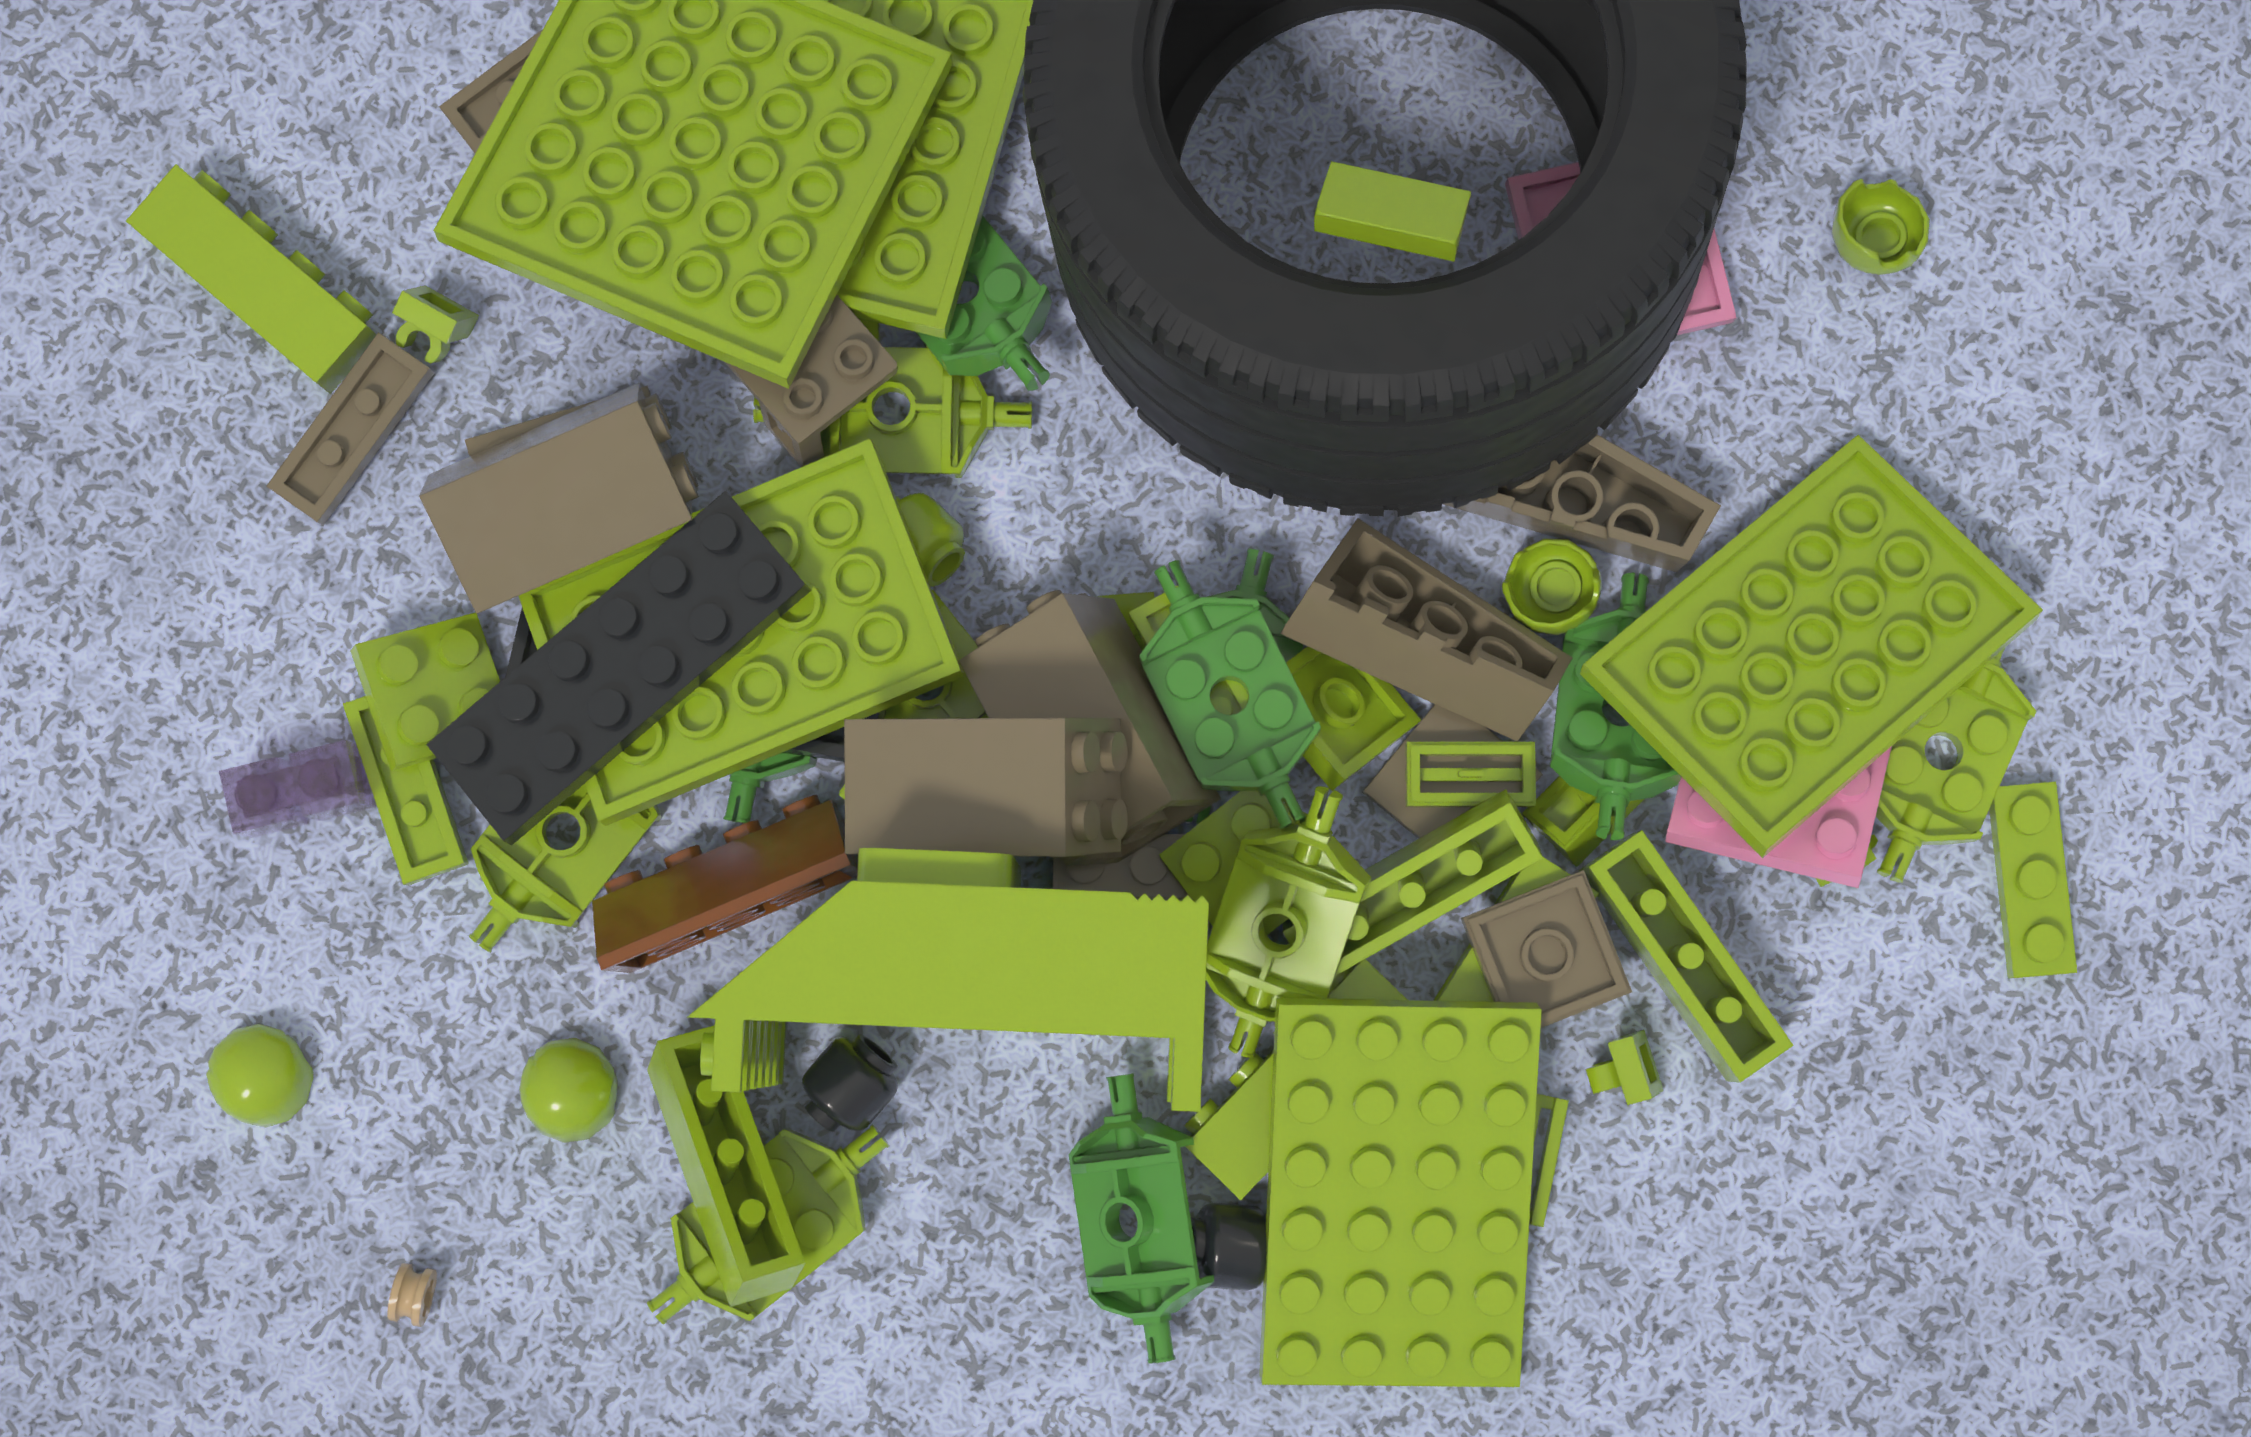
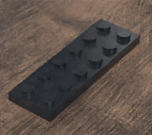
(618, 668)

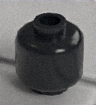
(849, 1083)
(1231, 1245)

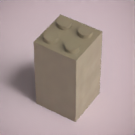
(560, 497)
(1084, 662)
(985, 785)

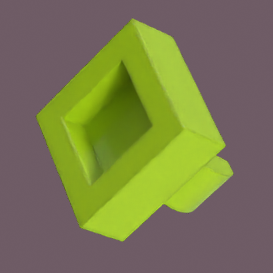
(434, 315)
(1630, 1068)

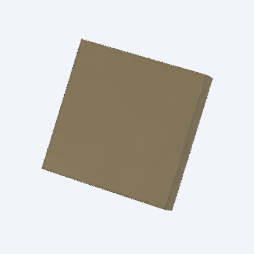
(1438, 725)
(1548, 950)

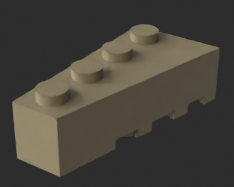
(1608, 504)
(1425, 634)

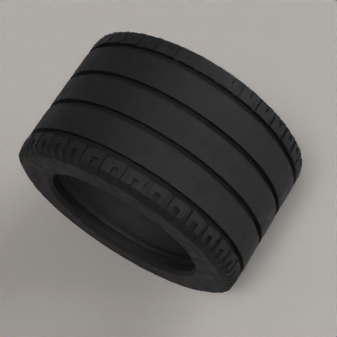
(1382, 386)

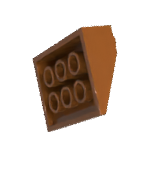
(721, 888)

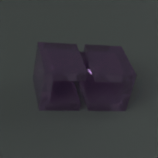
(320, 780)

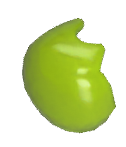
(1879, 227)
(1552, 586)
(259, 1075)
(568, 1090)

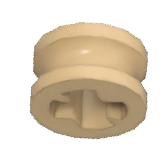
(412, 1294)

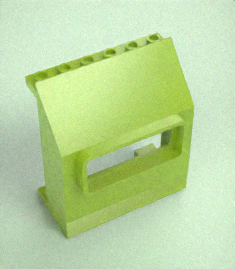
(969, 949)

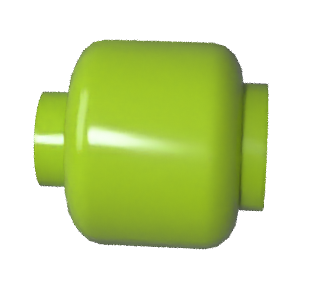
(935, 536)

